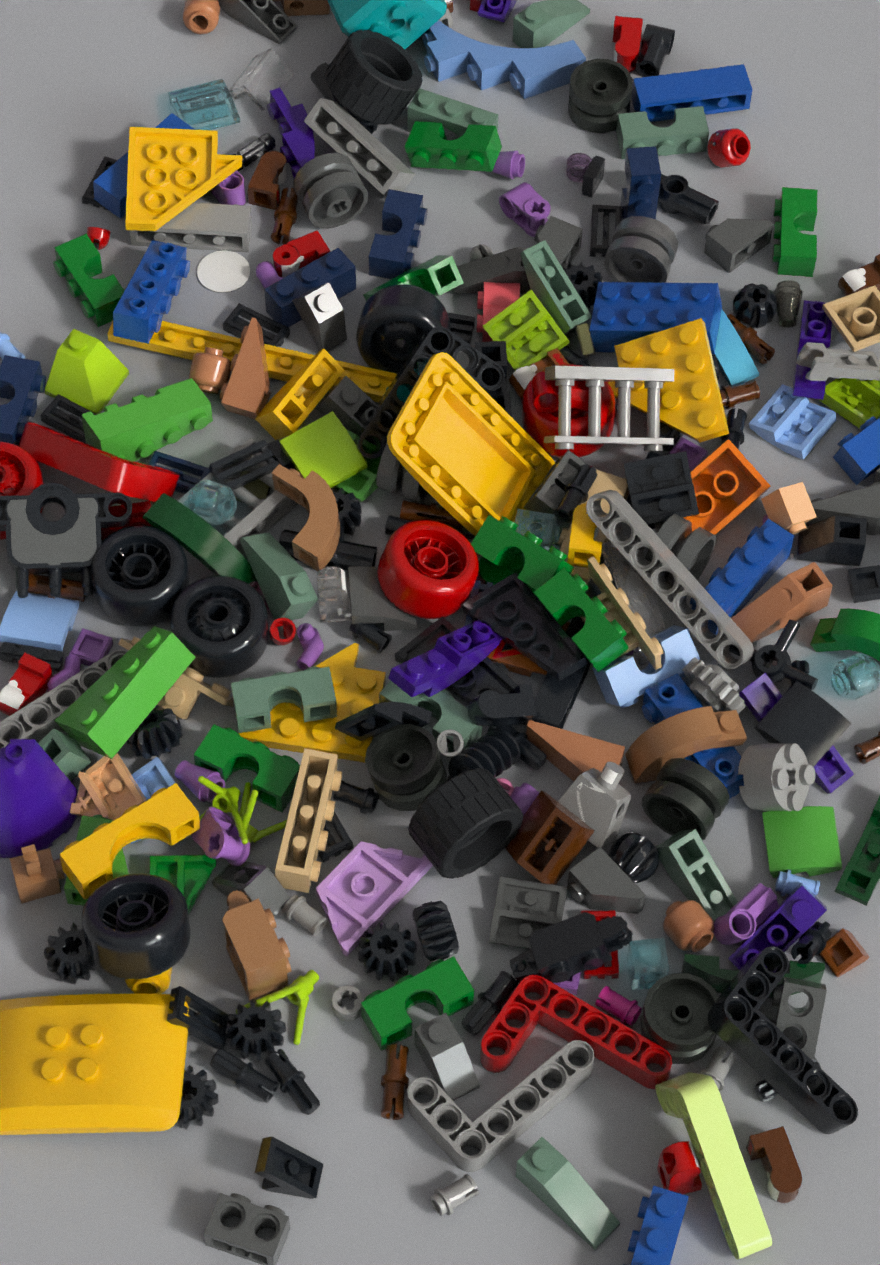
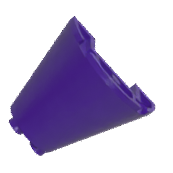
(32, 798)

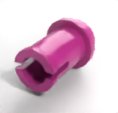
(619, 1006)

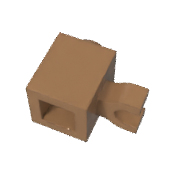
(36, 874)

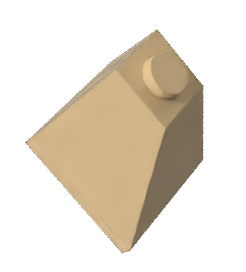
(857, 317)

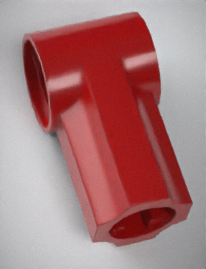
(546, 394)

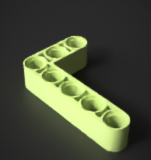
(700, 1105)

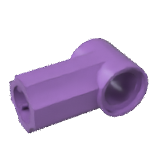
(746, 914)

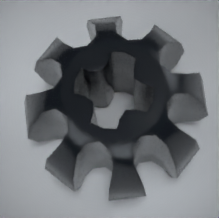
(754, 305)
(635, 856)

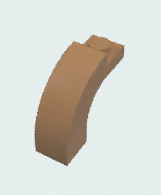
(321, 533)
(681, 737)

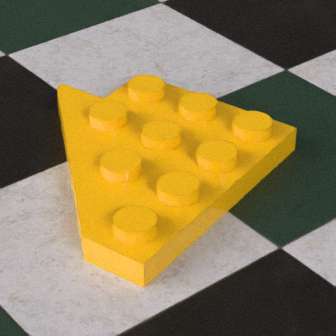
(171, 172)
(694, 398)
(354, 692)

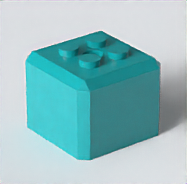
(395, 19)

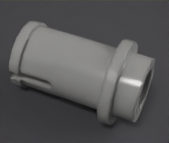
(304, 914)
(717, 1068)
(453, 1195)

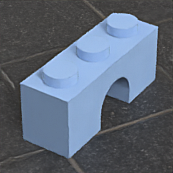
(624, 682)

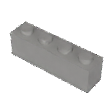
(361, 147)
(203, 228)

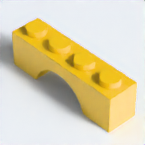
(163, 817)

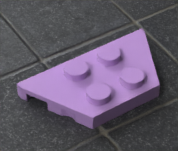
(366, 890)

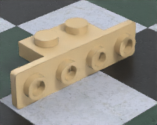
(617, 606)
(187, 688)

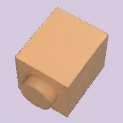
(790, 507)

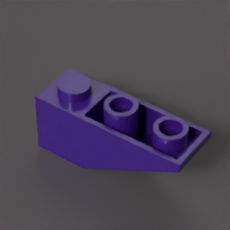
(783, 925)

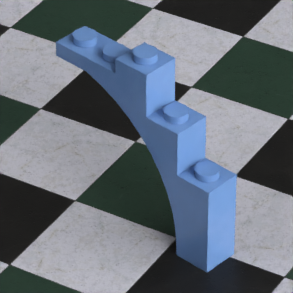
(489, 65)

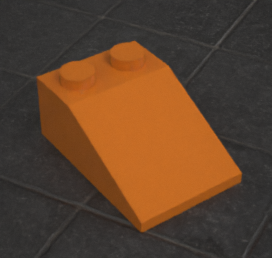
(724, 488)

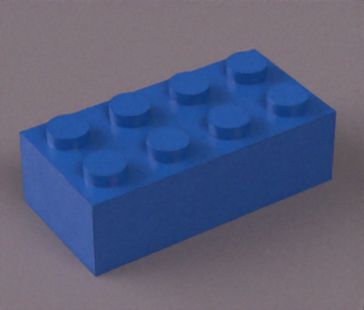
(642, 308)

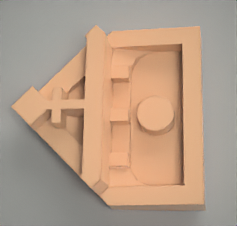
(106, 790)

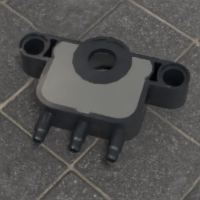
(60, 545)

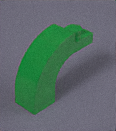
(851, 630)

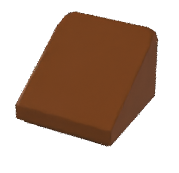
(843, 952)

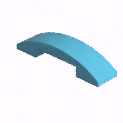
(732, 354)

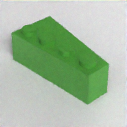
(148, 422)
(126, 693)

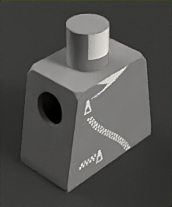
(599, 802)

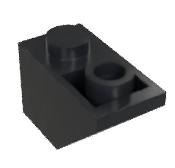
(834, 541)

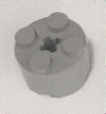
(775, 777)

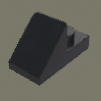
(287, 1169)

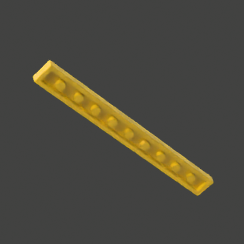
(281, 362)

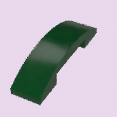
(199, 538)
(863, 869)
(709, 969)

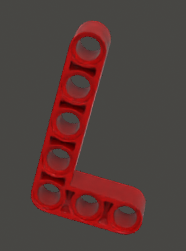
(96, 465)
(572, 1028)

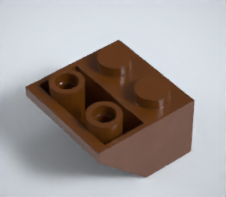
(548, 839)

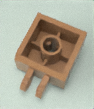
(254, 946)

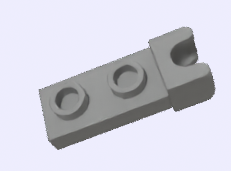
(838, 363)

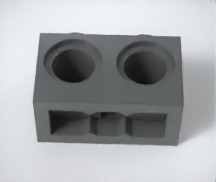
(552, 488)
(805, 1018)
(242, 1238)

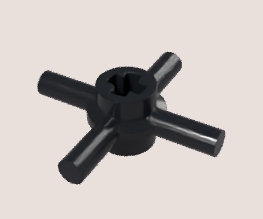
(779, 653)

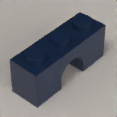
(643, 182)
(393, 253)
(330, 268)
(21, 383)

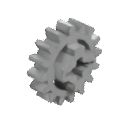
(713, 686)

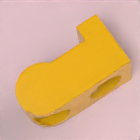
(582, 539)

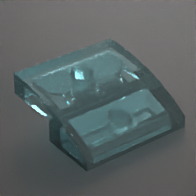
(205, 105)

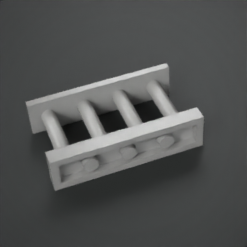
(624, 380)
(265, 511)

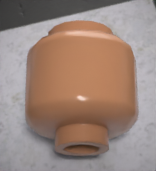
(201, 15)
(210, 370)
(688, 925)

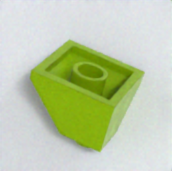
(85, 372)

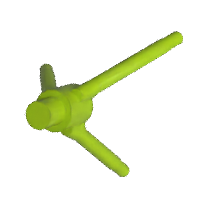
(227, 801)
(247, 806)
(297, 994)

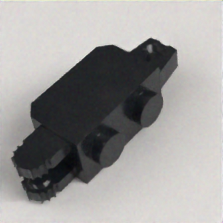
(571, 947)

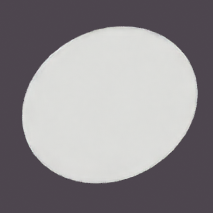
(223, 271)

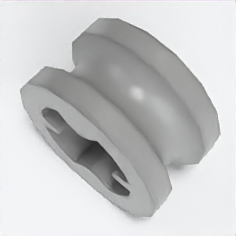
(342, 1013)

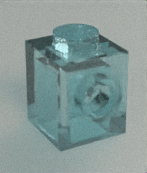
(540, 524)
(647, 962)

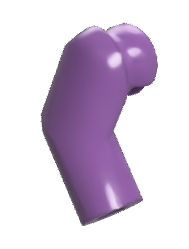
(266, 274)
(311, 644)
(71, 668)

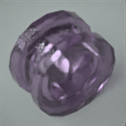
(577, 159)

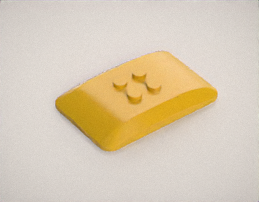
(466, 446)
(90, 1064)

